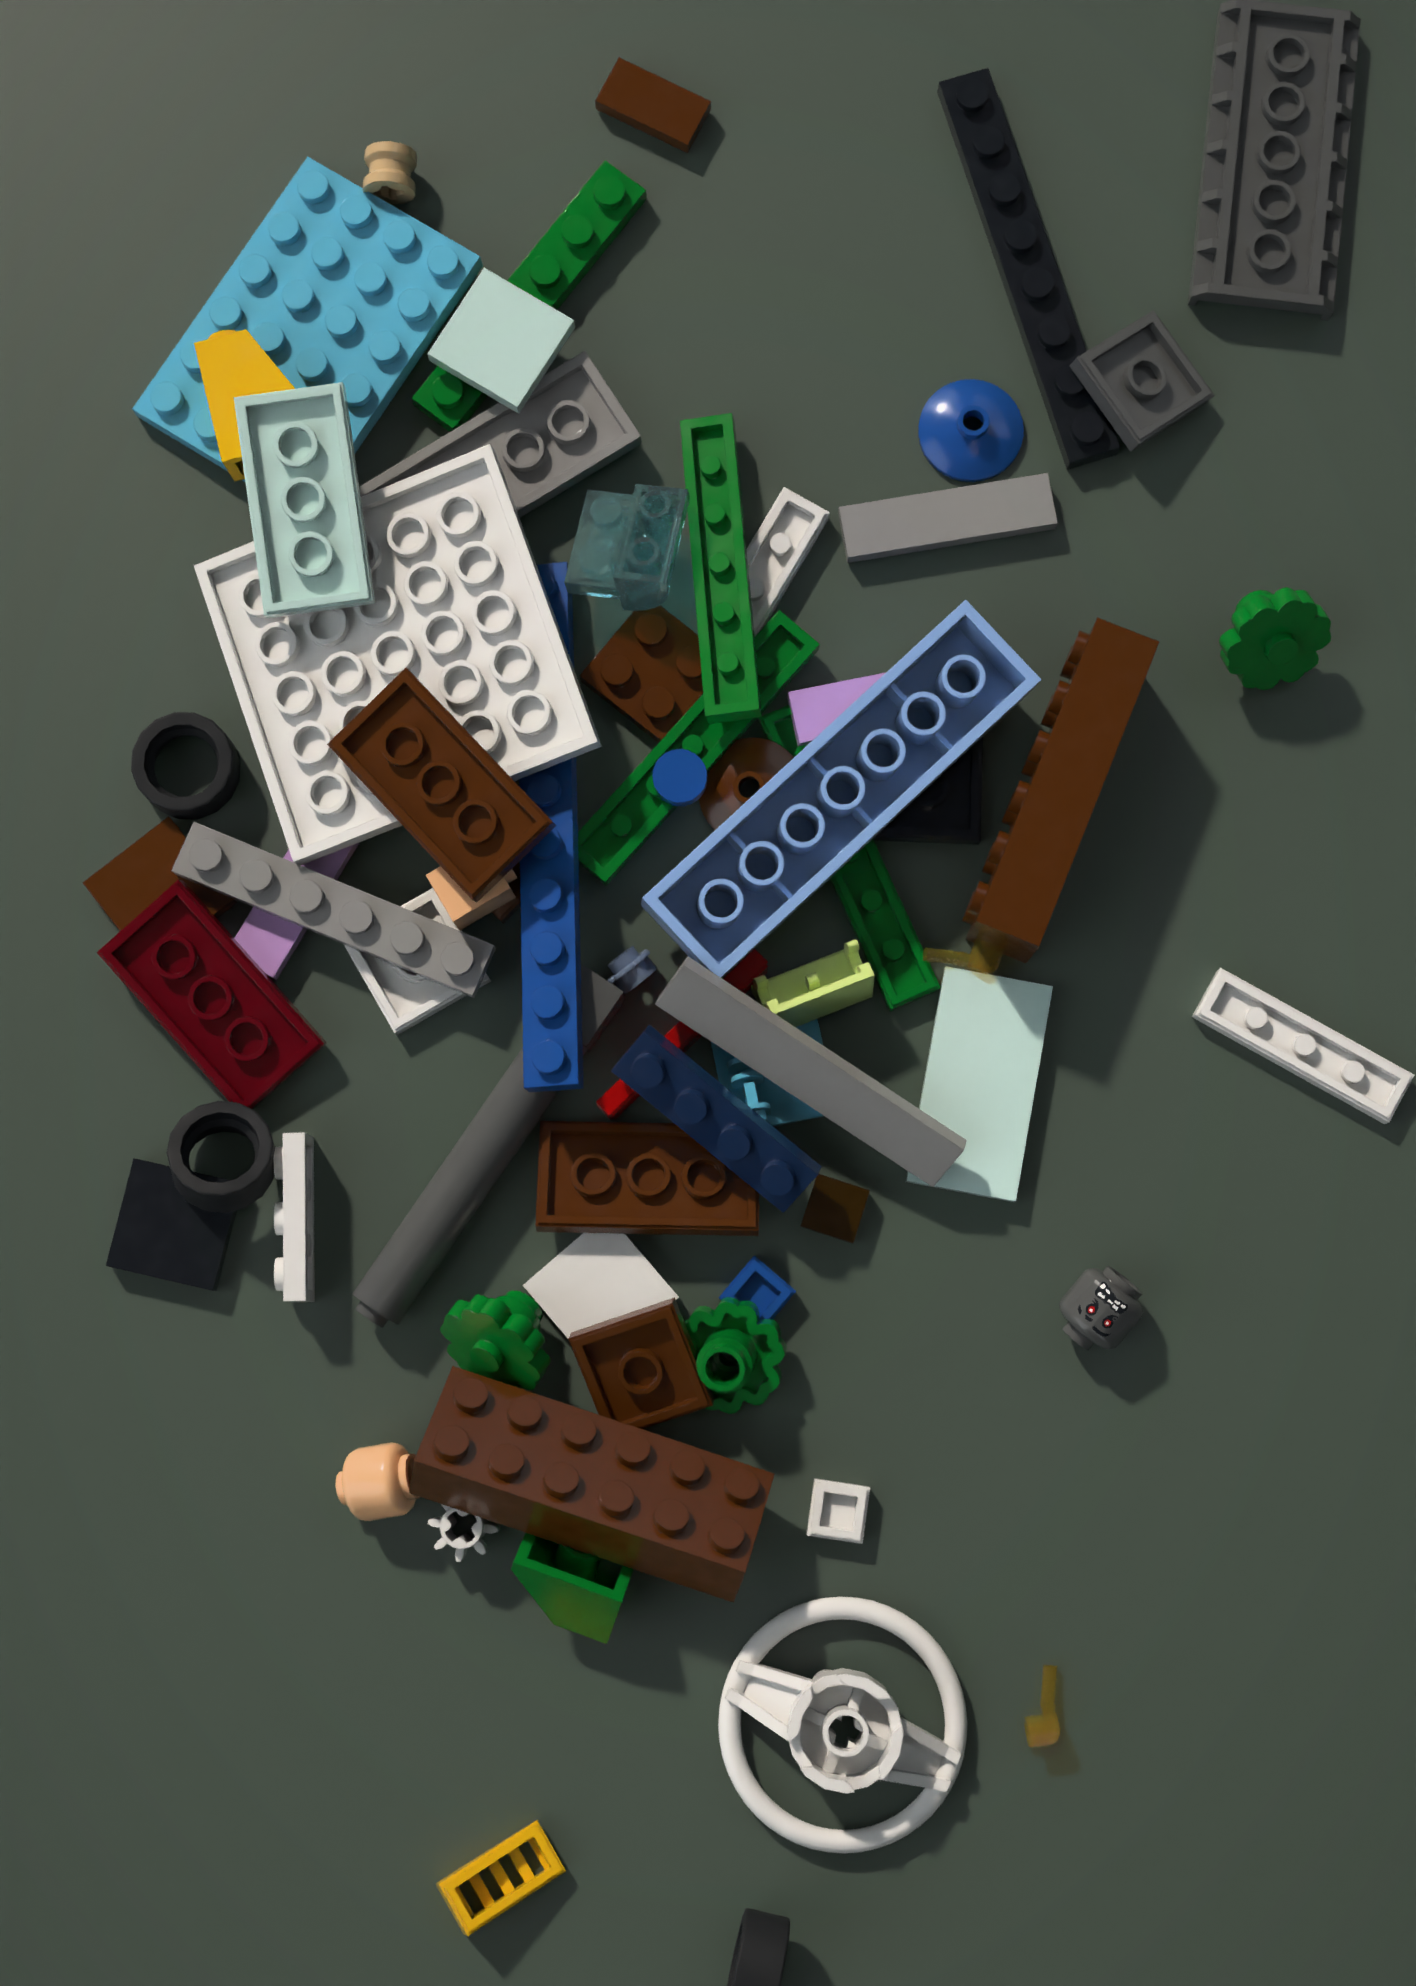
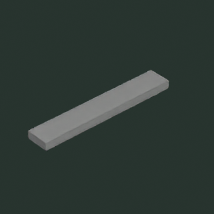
(810, 1072)

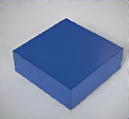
(761, 1286)

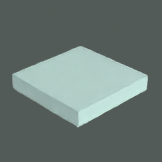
(501, 340)

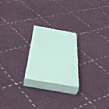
(304, 500)
(985, 1076)

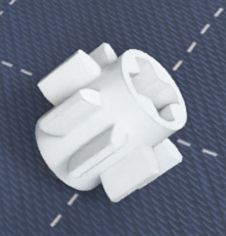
(463, 1541)

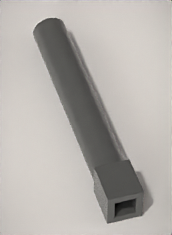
(470, 1173)

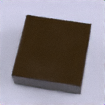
(835, 1208)

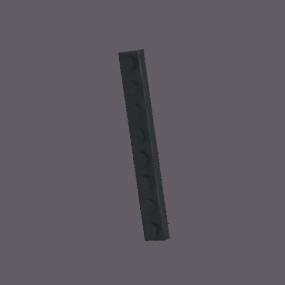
(1025, 264)

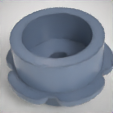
(630, 969)

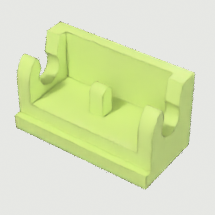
(817, 986)

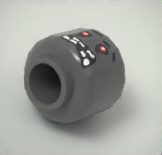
(1101, 1308)

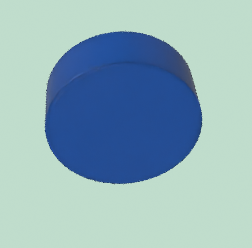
(679, 777)

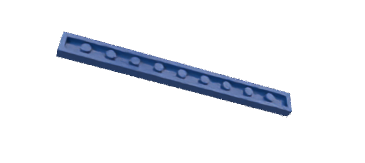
(552, 908)

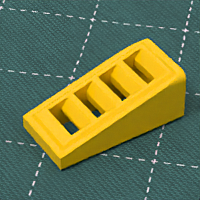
(455, 1900)

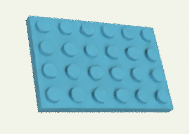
(331, 294)

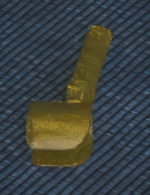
(983, 957)
(1044, 1728)

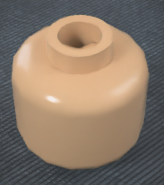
(377, 1482)

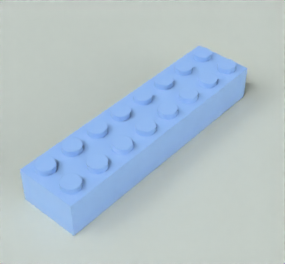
(840, 791)

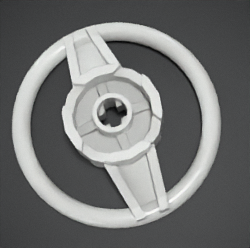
(805, 1708)

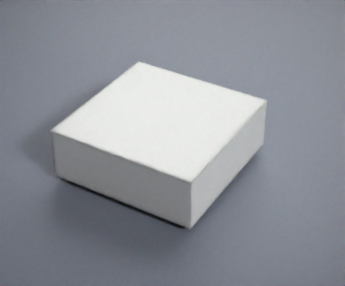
(838, 1511)

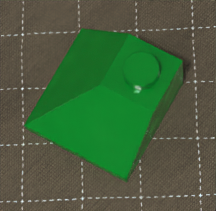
(572, 1586)

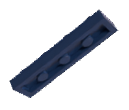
(716, 1118)

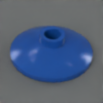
(964, 452)

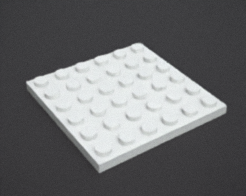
(450, 605)

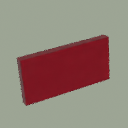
(211, 996)

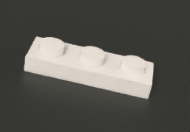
(295, 1218)

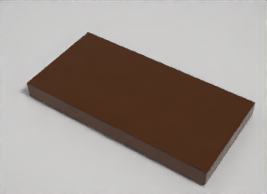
(441, 785)
(637, 1182)

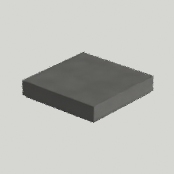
(1141, 380)

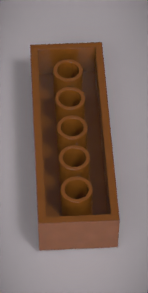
(1063, 787)
(591, 1483)

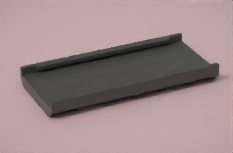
(1275, 157)

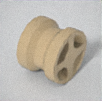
(390, 171)

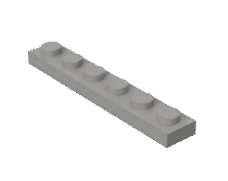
(334, 909)

